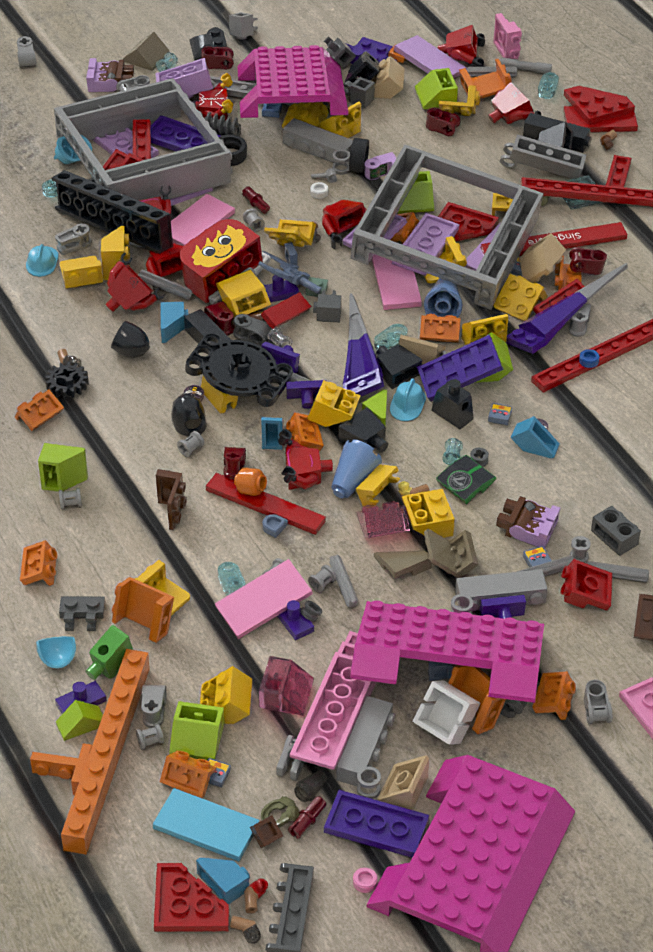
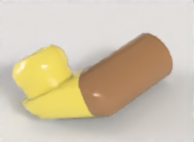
(404, 489)

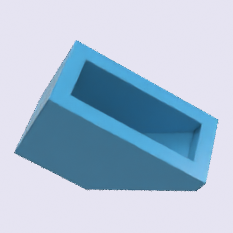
(172, 319)
(270, 432)
(535, 438)
(223, 877)

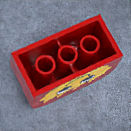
(217, 255)

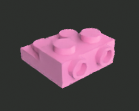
(507, 37)

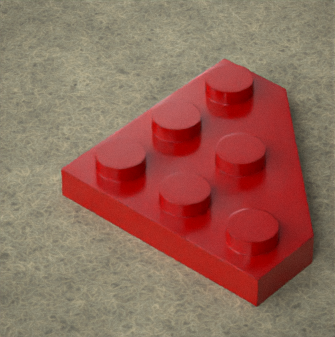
(597, 104)
(470, 221)
(186, 902)

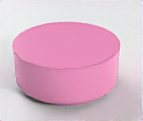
(365, 880)

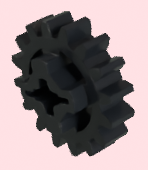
(67, 380)

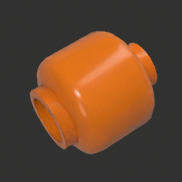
(250, 481)

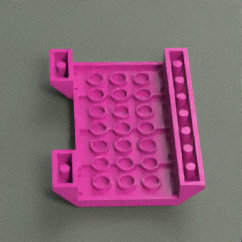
(292, 77)
(449, 637)
(479, 853)

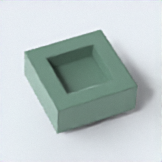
(323, 283)

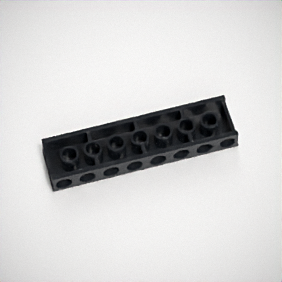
(110, 210)

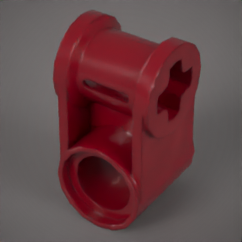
(216, 57)
(440, 121)
(588, 262)
(221, 316)
(234, 461)

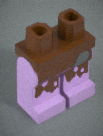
(106, 75)
(528, 521)

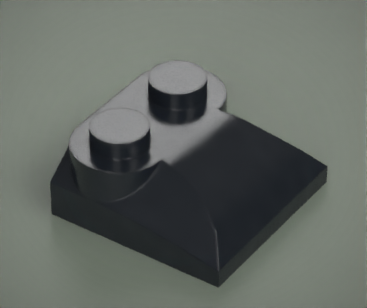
(214, 38)

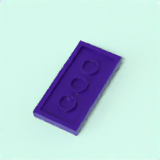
(175, 134)
(376, 823)

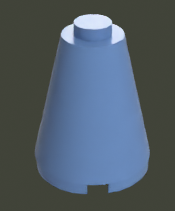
(443, 299)
(354, 467)

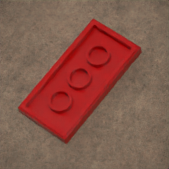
(621, 123)

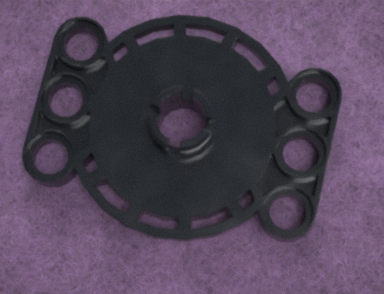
(253, 373)

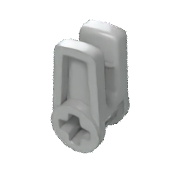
(73, 240)
(285, 758)

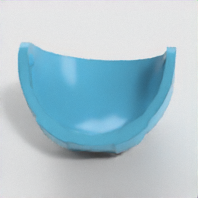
(56, 651)

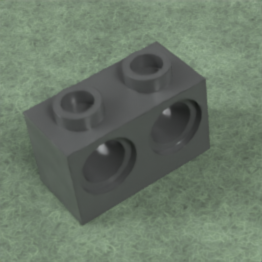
(615, 530)

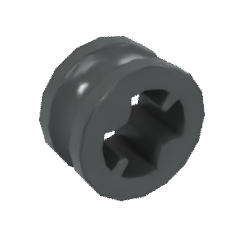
(482, 453)
(311, 611)

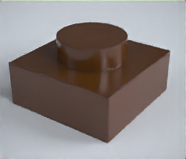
(266, 831)

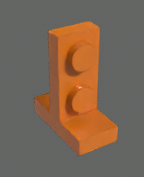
(61, 766)

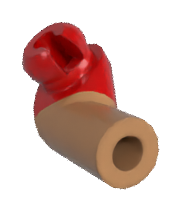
(253, 893)

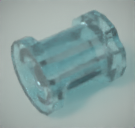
(165, 60)
(453, 447)

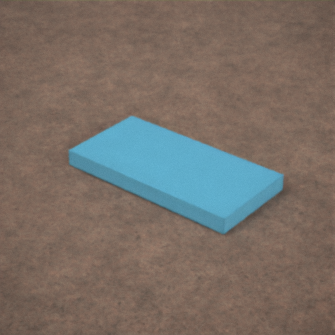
(205, 824)

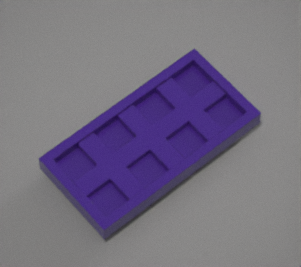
(464, 364)

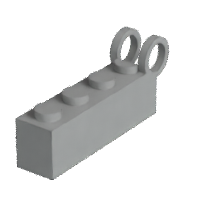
(318, 143)
(544, 157)
(472, 589)
(364, 746)

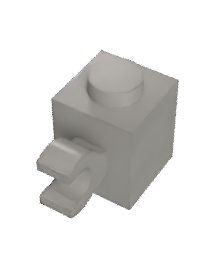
(242, 25)

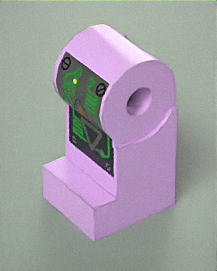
(379, 165)

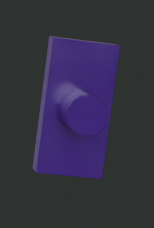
(280, 289)
(283, 355)
(305, 390)
(503, 606)
(295, 622)
(87, 693)

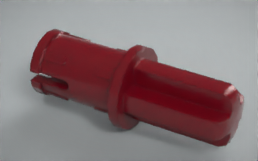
(255, 199)
(307, 817)

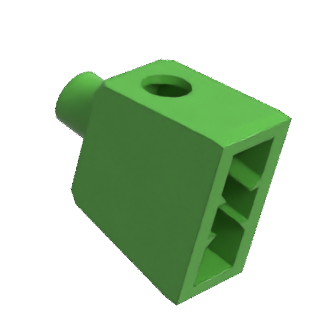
(108, 653)

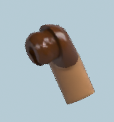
(606, 139)

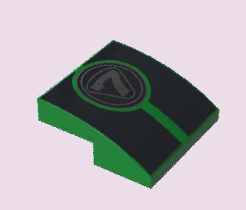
(465, 478)

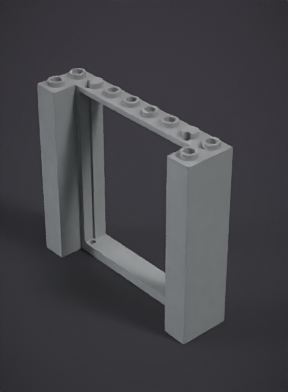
(183, 170)
(502, 251)

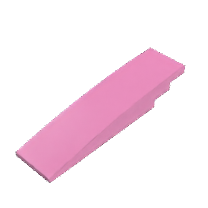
(333, 711)

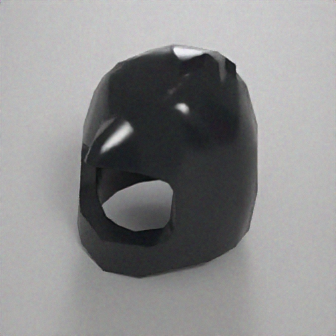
(130, 341)
(187, 408)

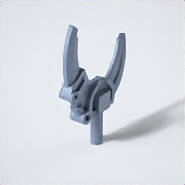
(291, 273)

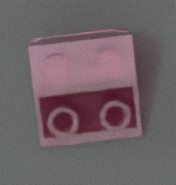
(383, 521)
(285, 687)

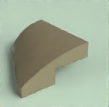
(404, 562)

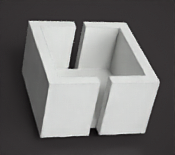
(449, 714)

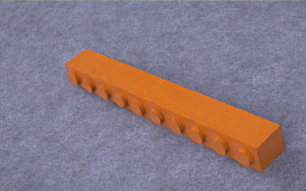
(105, 752)

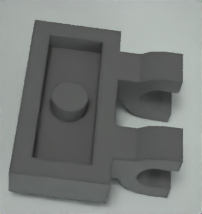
(81, 607)

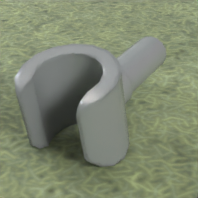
(330, 175)

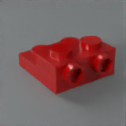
(586, 585)

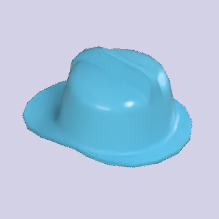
(65, 152)
(41, 260)
(407, 401)

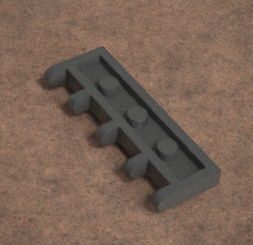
(293, 908)

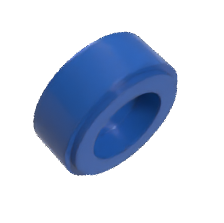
(589, 358)

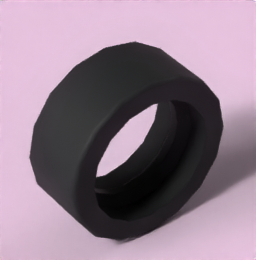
(238, 143)
(358, 155)

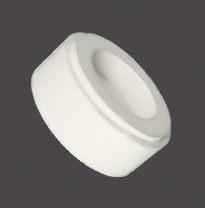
(319, 190)

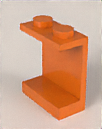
(488, 83)
(143, 605)
(476, 685)

